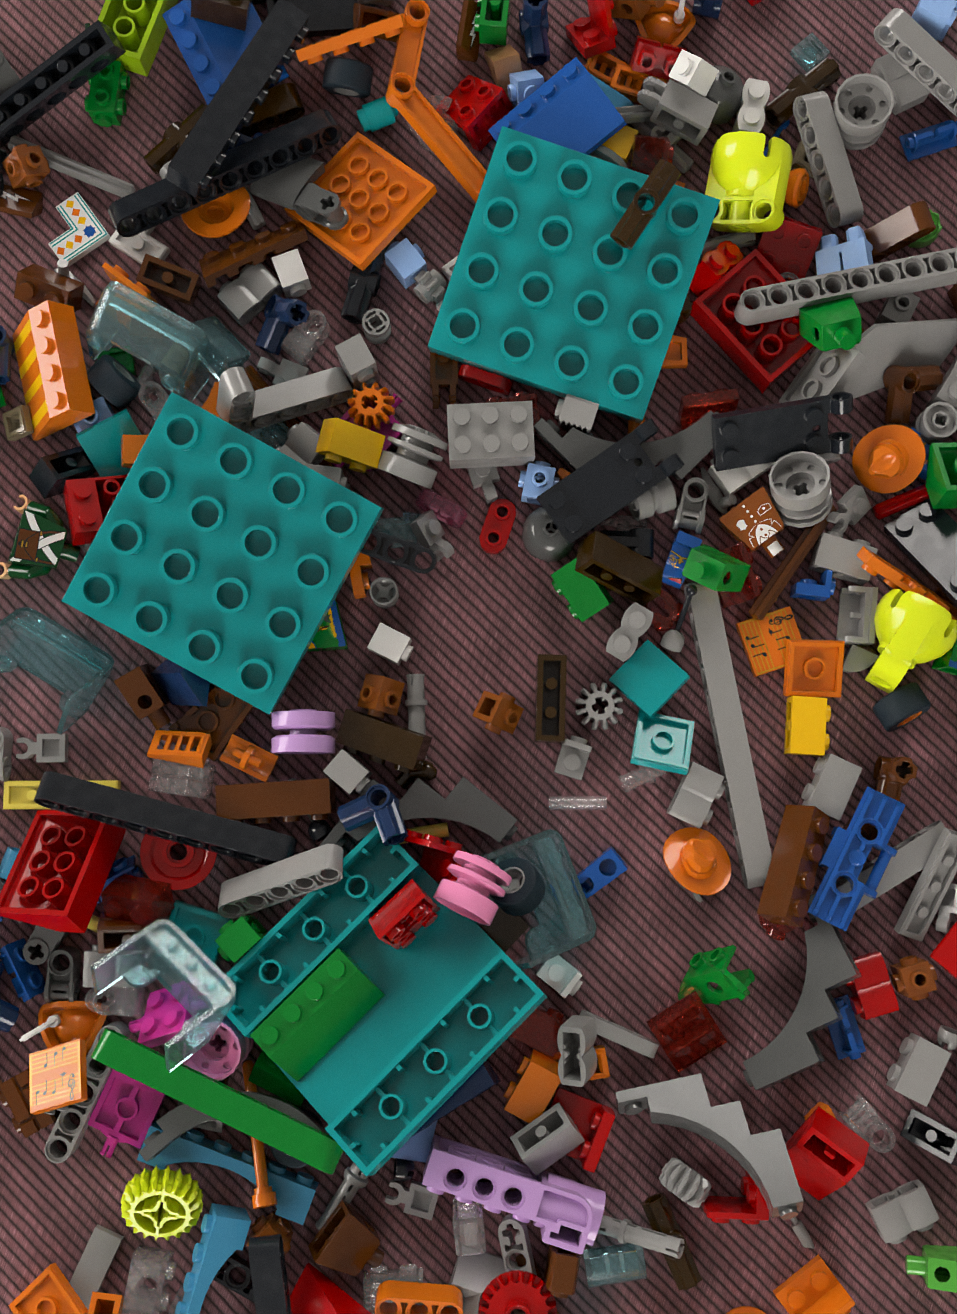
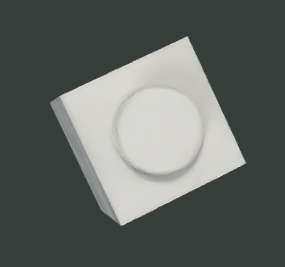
(693, 73)
(292, 273)
(390, 644)

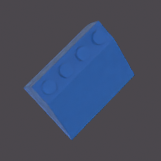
(210, 47)
(566, 112)

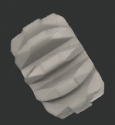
(606, 712)
(685, 1182)

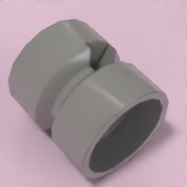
(936, 422)
(658, 499)

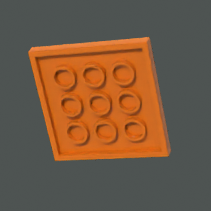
(377, 195)

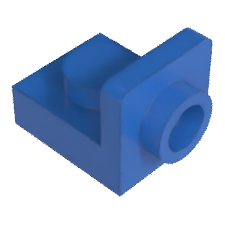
(809, 590)

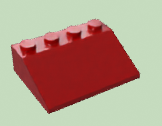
(759, 350)
(60, 871)

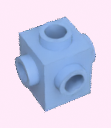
(536, 472)

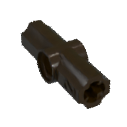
(816, 80)
(172, 141)
(655, 190)
(663, 1220)

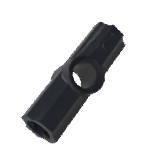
(361, 289)

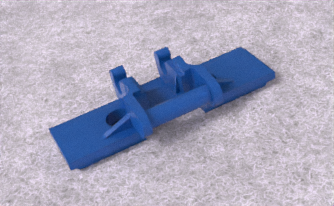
(848, 855)

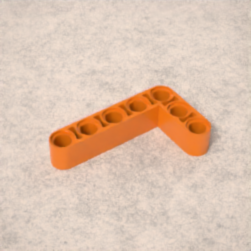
(406, 1294)

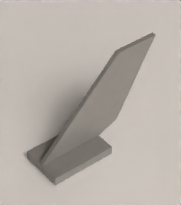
(863, 366)

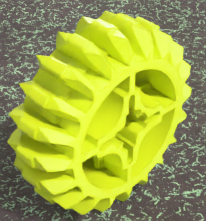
(180, 1205)

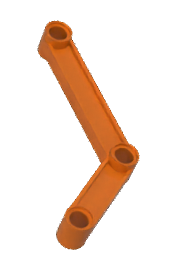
(419, 111)

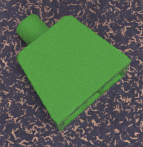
(936, 1267)

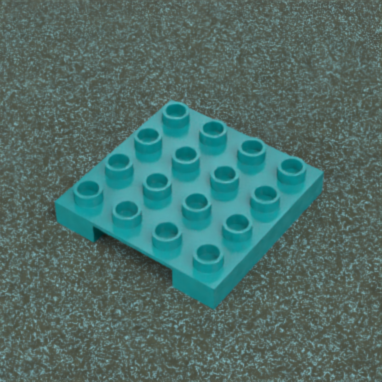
(551, 292)
(222, 553)
(441, 1014)

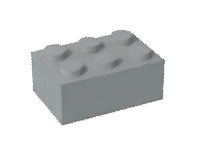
(490, 434)

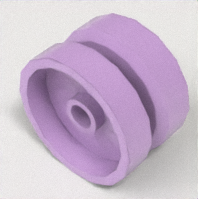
(303, 732)

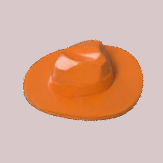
(220, 215)
(889, 458)
(697, 860)

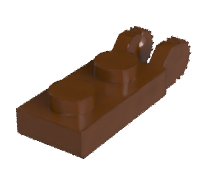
(443, 375)

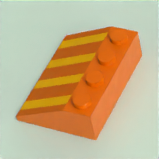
(52, 368)

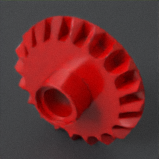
(181, 874)
(517, 1291)

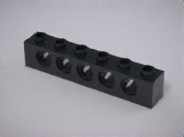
(57, 78)

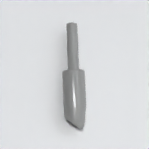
(801, 1233)

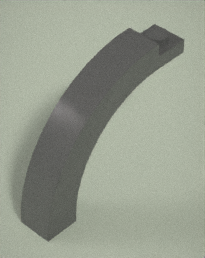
(185, 1118)

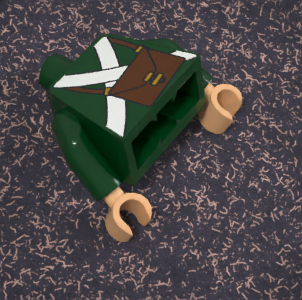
(38, 543)

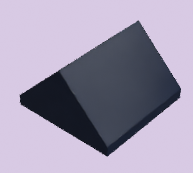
(181, 685)

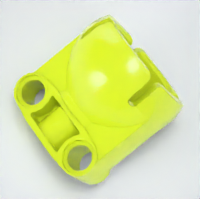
(748, 182)
(909, 633)

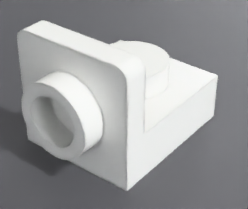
(560, 976)

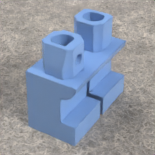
(843, 256)

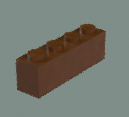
(276, 799)
(794, 865)

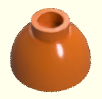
(797, 187)

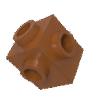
(26, 166)
(380, 695)
(503, 714)
(905, 973)
(271, 1226)

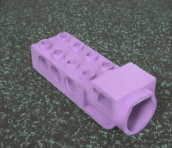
(560, 1206)

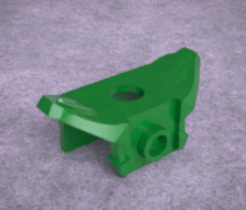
(712, 967)

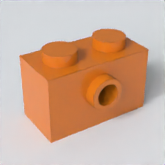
(533, 1087)

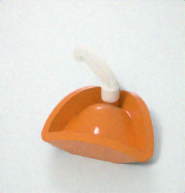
(667, 24)
(66, 1022)

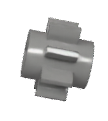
(430, 286)

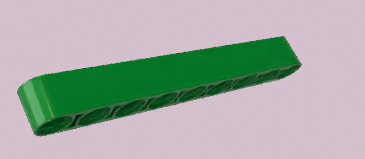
(219, 1101)

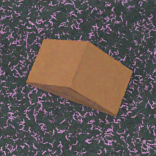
(501, 63)

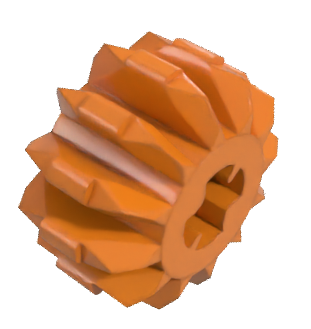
(375, 397)

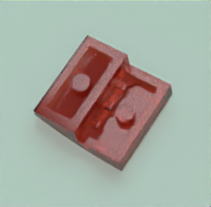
(686, 1031)

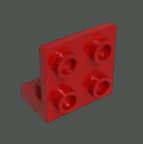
(594, 33)
(477, 108)
(790, 246)
(435, 856)
(592, 1121)
(748, 1209)

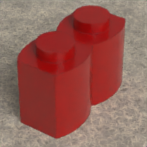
(714, 266)
(873, 990)

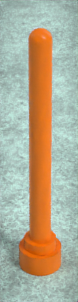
(264, 1194)

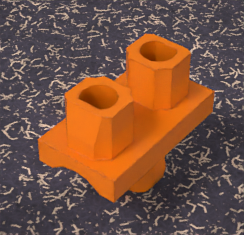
(249, 758)

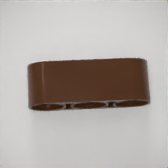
(900, 230)

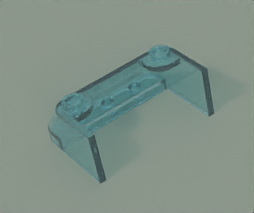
(152, 336)
(56, 658)
(564, 910)
(194, 980)

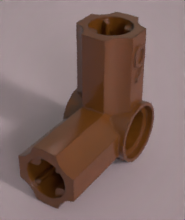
(903, 383)
(893, 774)

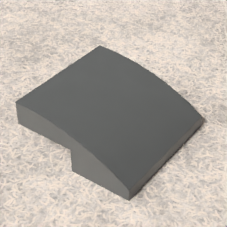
(288, 183)

